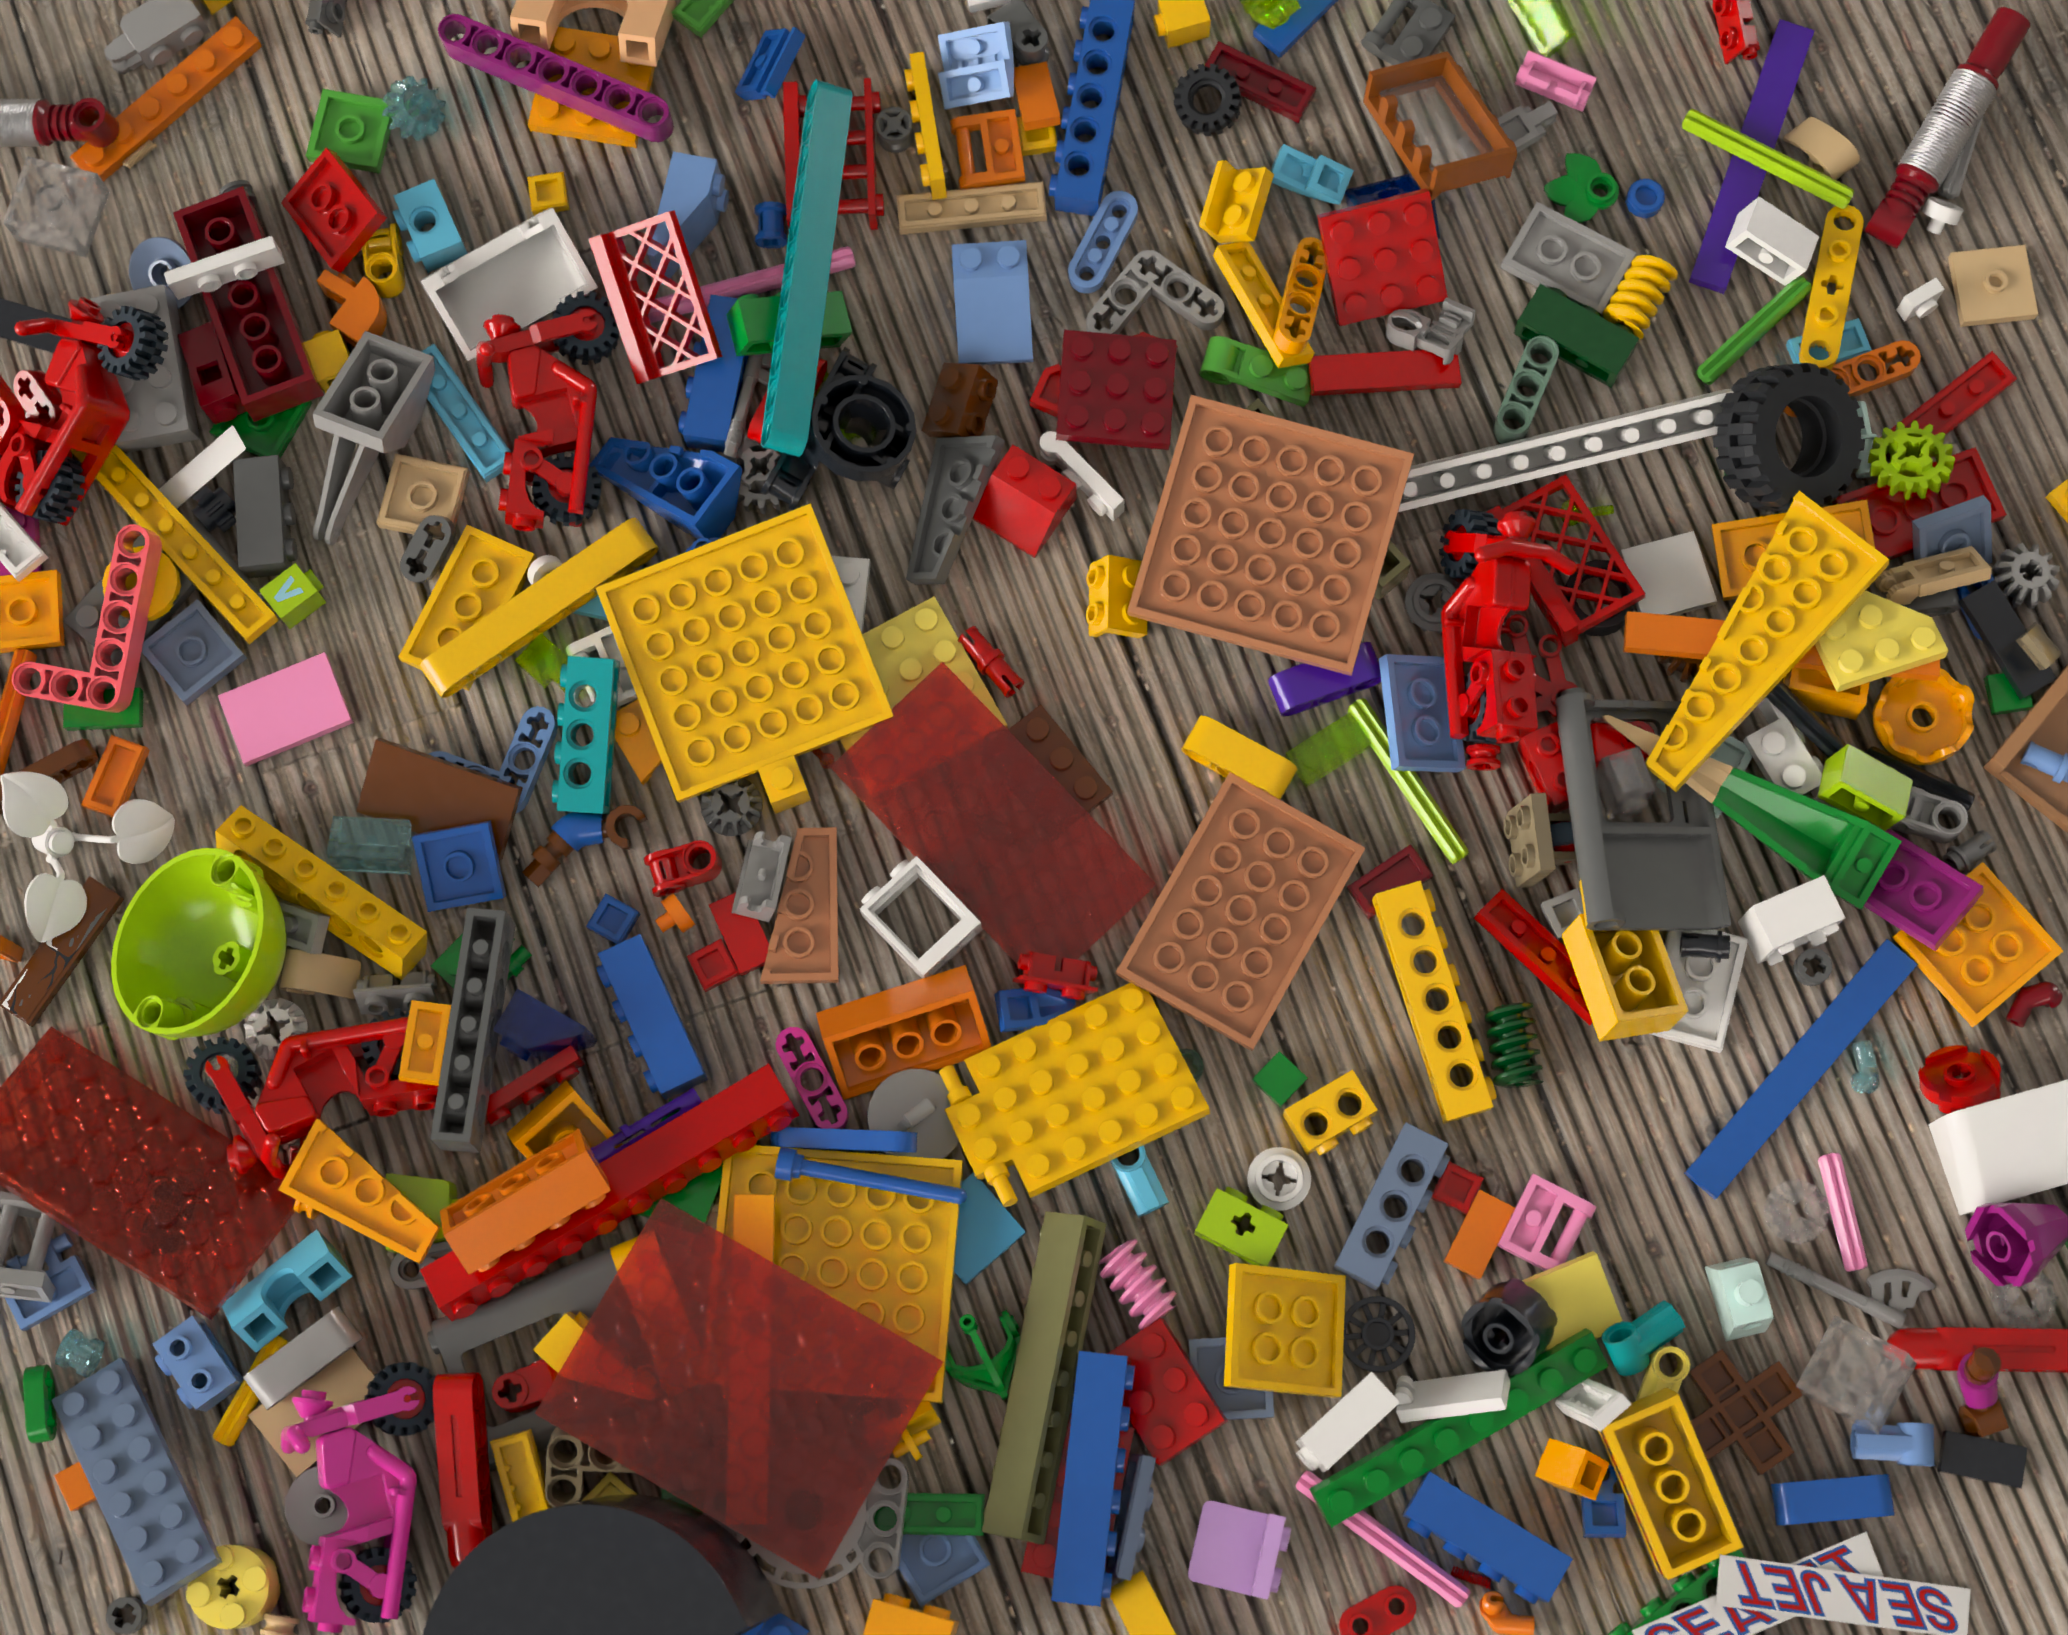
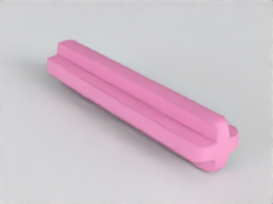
(1842, 1212)

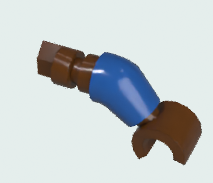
(575, 832)

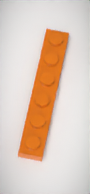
(171, 97)

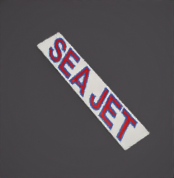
(1842, 1596)
(1706, 1618)

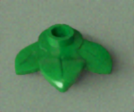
(1577, 188)

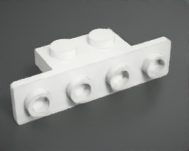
(1782, 754)

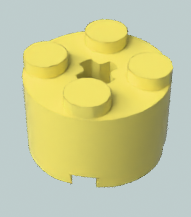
(255, 1578)

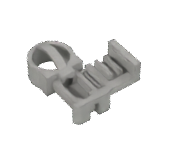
(1439, 338)

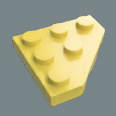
(1878, 641)

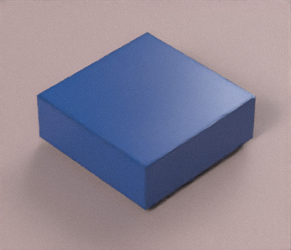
(613, 919)

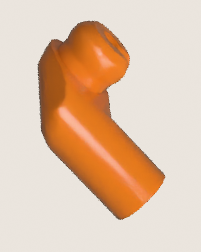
(1500, 1617)

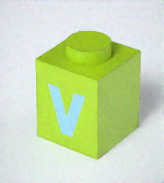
(294, 595)

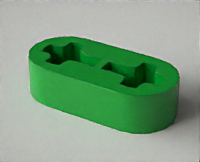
(39, 1409)

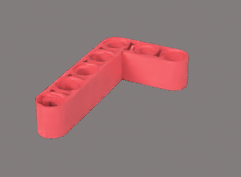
(109, 634)

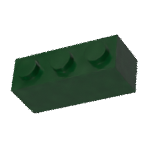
(1580, 332)

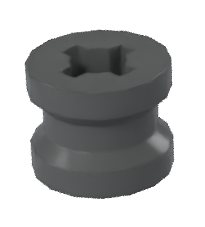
(894, 120)

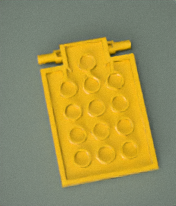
(1072, 1094)

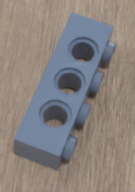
(1410, 1147)

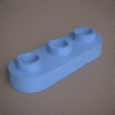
(1102, 228)

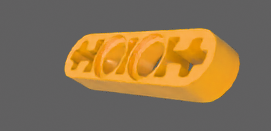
(1302, 295)

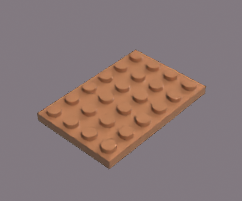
(1240, 911)

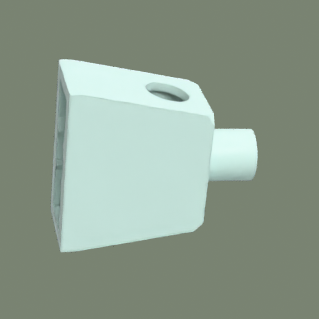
(1740, 1297)

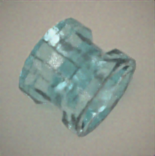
(79, 1353)

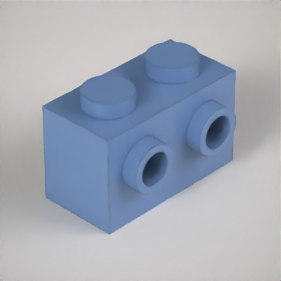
(197, 1364)

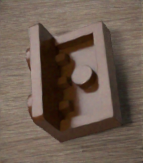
(960, 401)

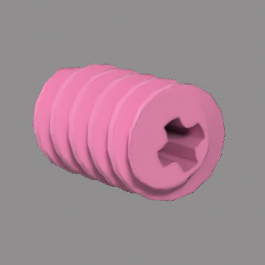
(1137, 1284)

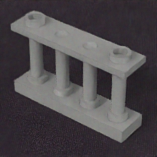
(30, 1280)

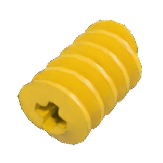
(1640, 293)

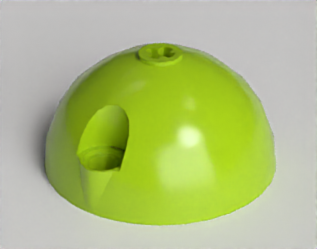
(198, 945)

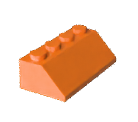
(903, 1028)
(524, 1202)

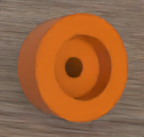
(675, 915)

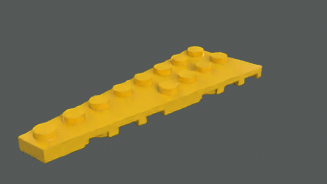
(1789, 603)

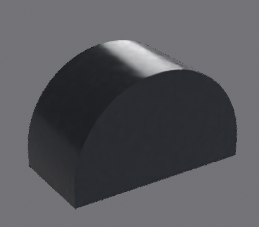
(606, 1571)

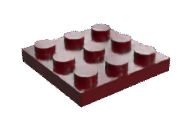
(1116, 389)

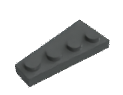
(950, 499)

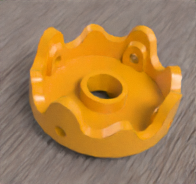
(1950, 713)

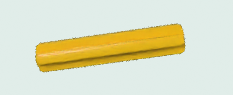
(244, 1400)

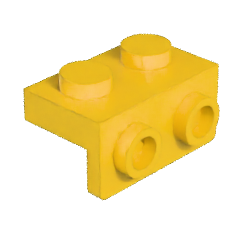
(1110, 592)

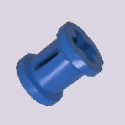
(770, 225)

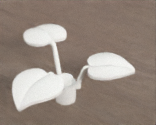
(29, 810)

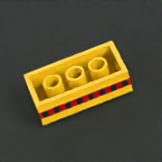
(1669, 1484)

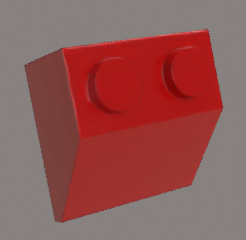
(1025, 501)

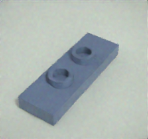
(1135, 1500)

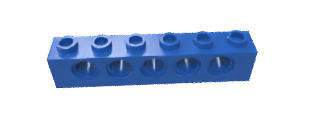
(1085, 192)

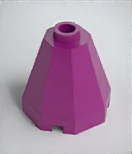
(2015, 1240)

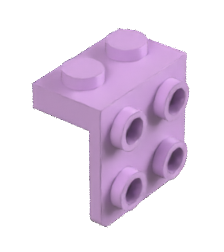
(1238, 1549)

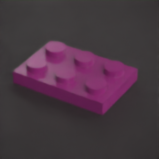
(1922, 894)

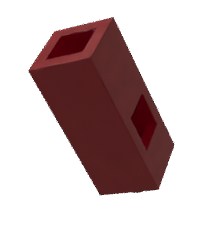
(210, 373)

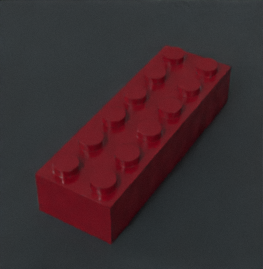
(252, 314)

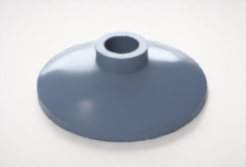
(151, 261)

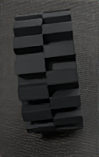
(1207, 77)

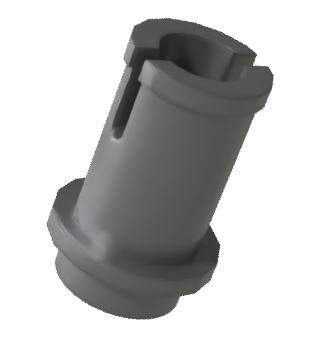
(1969, 852)

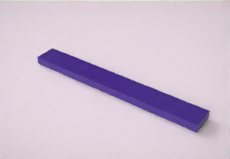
(1742, 178)

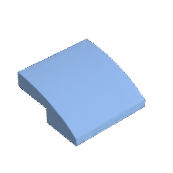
(976, 65)

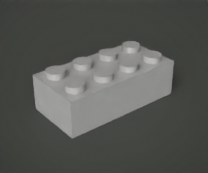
(162, 404)

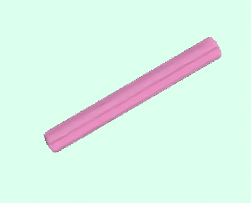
(1397, 1550)

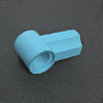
(1141, 1184)

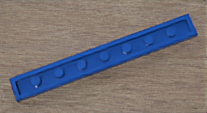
(1800, 1069)

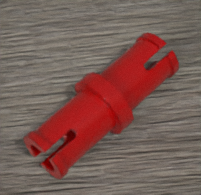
(991, 661)

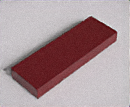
(1264, 83)

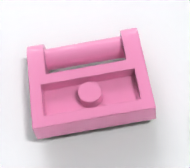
(1534, 1219)

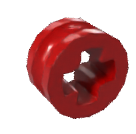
(1483, 757)

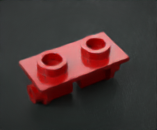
(1733, 35)
(1071, 979)

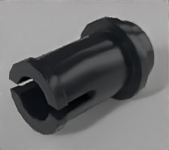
(1705, 945)

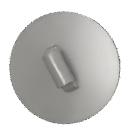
(914, 1103)

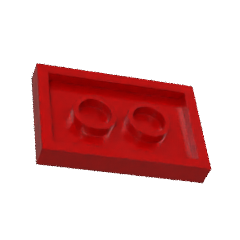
(333, 210)
(1168, 1396)

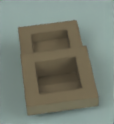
(2038, 646)

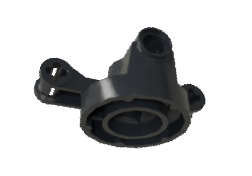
(859, 406)

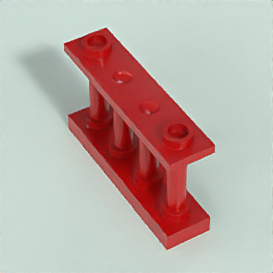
(794, 110)

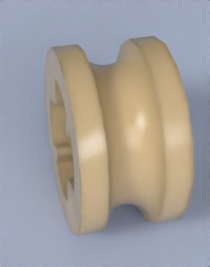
(279, 1624)

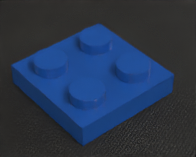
(459, 866)

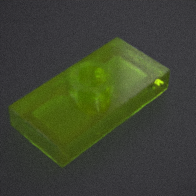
(1543, 24)

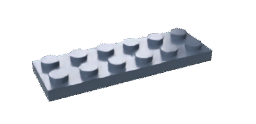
(136, 1482)

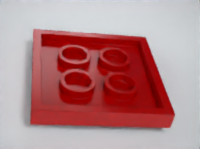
(1382, 257)

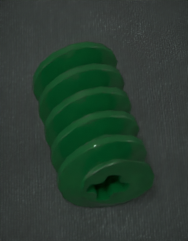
(1512, 1045)

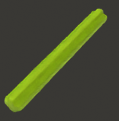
(1768, 158)
(1410, 785)

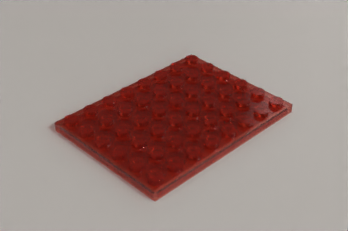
(739, 1388)

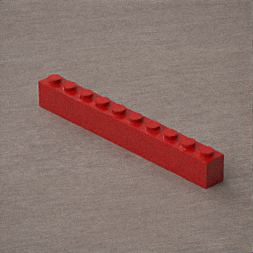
(637, 1178)

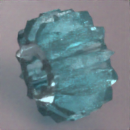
(414, 108)

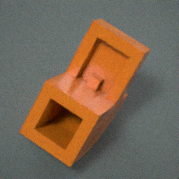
(360, 308)

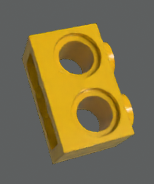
(1324, 1105)

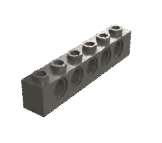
(470, 1034)

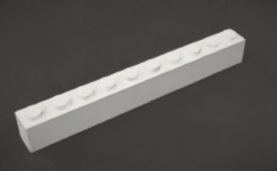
(1562, 450)

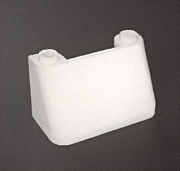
(511, 275)
(2005, 1147)

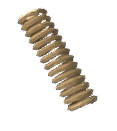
(133, 161)

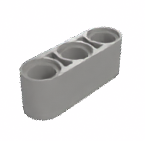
(302, 1358)

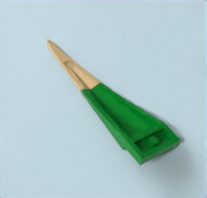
(1795, 827)

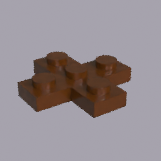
(1742, 1410)

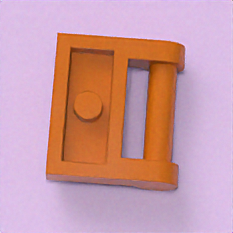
(1000, 149)

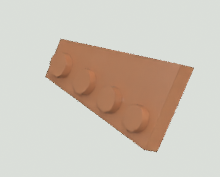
(807, 916)

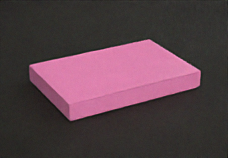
(285, 709)

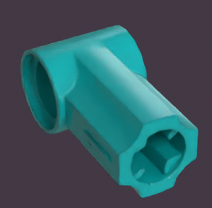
(1634, 1341)

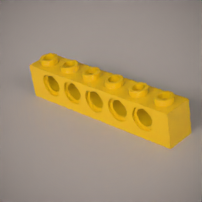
(312, 883)
(1452, 1100)

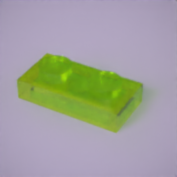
(1328, 749)

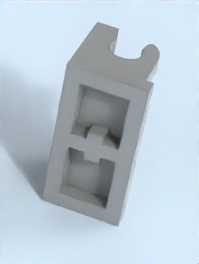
(761, 877)

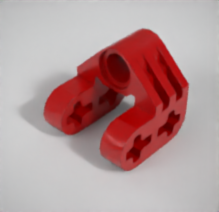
(36, 397)

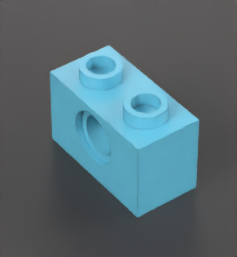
(423, 206)

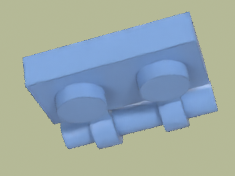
(67, 1276)

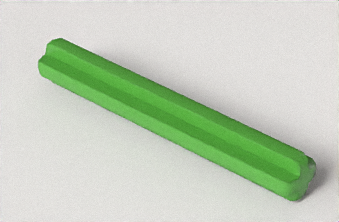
(1753, 330)

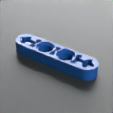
(845, 1139)

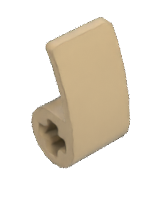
(1826, 147)
(319, 973)

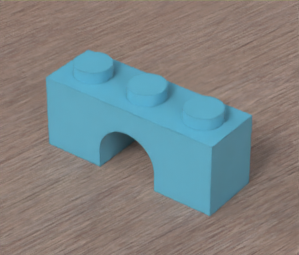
(261, 1305)

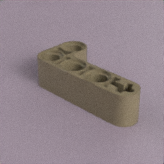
(573, 1467)

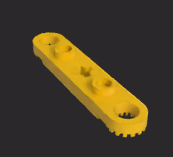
(1834, 265)

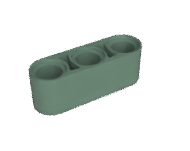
(1531, 375)

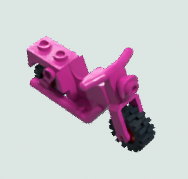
(375, 1491)

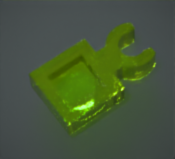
(1270, 12)

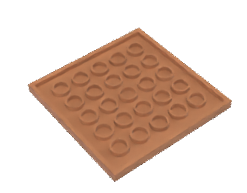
(1271, 535)

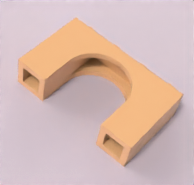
(640, 34)

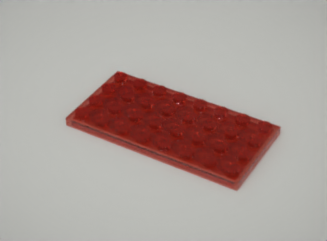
(992, 822)
(134, 1174)

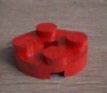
(1978, 1084)

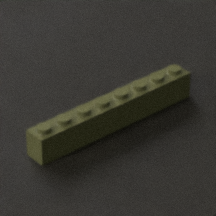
(1044, 1377)

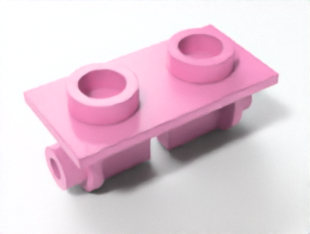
(1555, 80)

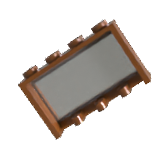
(1438, 124)

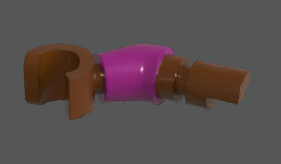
(1979, 1385)

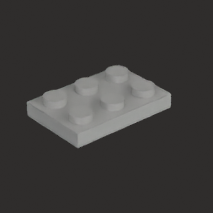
(1567, 257)

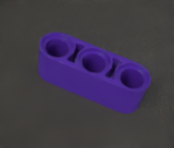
(1312, 686)

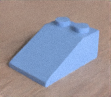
(697, 195)
(992, 302)

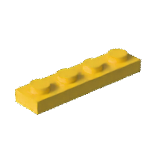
(926, 140)
(1258, 297)

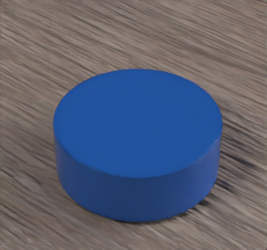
(1645, 198)

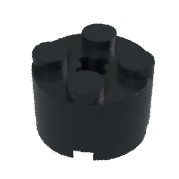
(1508, 1327)

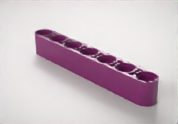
(546, 64)

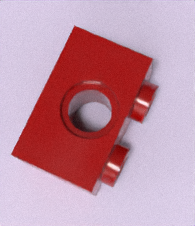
(1544, 764)

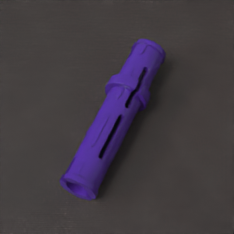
(682, 1103)

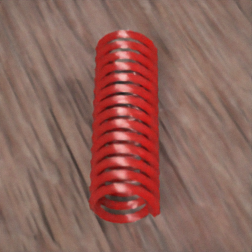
(1471, 1579)

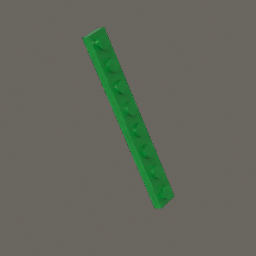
(1446, 1437)

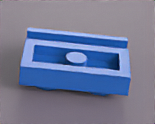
(770, 63)

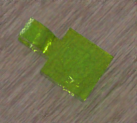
(543, 661)

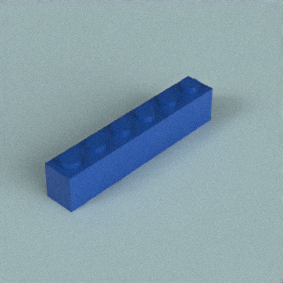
(1090, 1479)

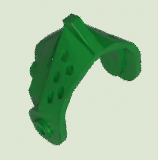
(994, 1373)

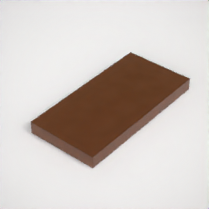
(435, 793)

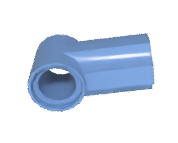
(1906, 1443)

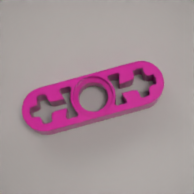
(789, 1059)

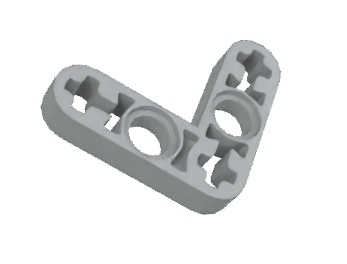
(1146, 285)

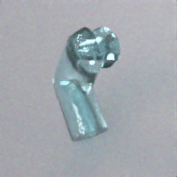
(1867, 1078)

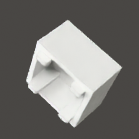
(1791, 920)

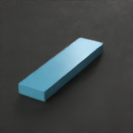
(465, 419)

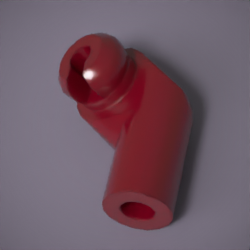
(2033, 996)

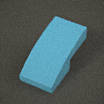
(1309, 176)

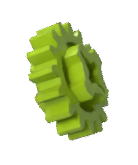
(1911, 460)

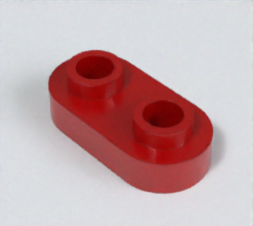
(1377, 1614)

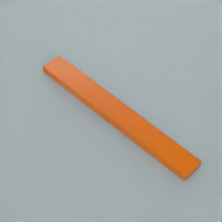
(1695, 637)

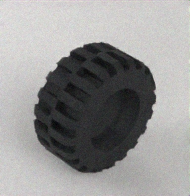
(1828, 436)

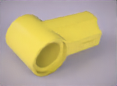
(1655, 1380)

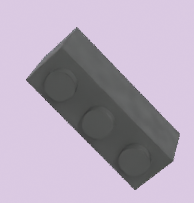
(264, 516)

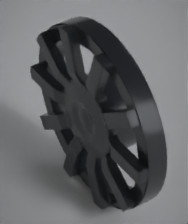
(1378, 1334)

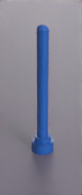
(793, 1165)

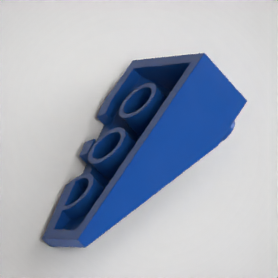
(681, 486)

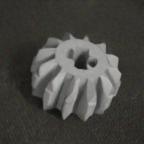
(2039, 572)

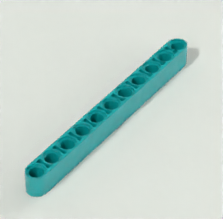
(806, 269)

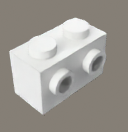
(1775, 241)

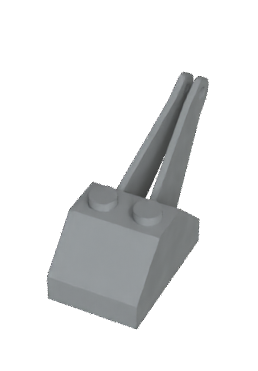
(369, 403)

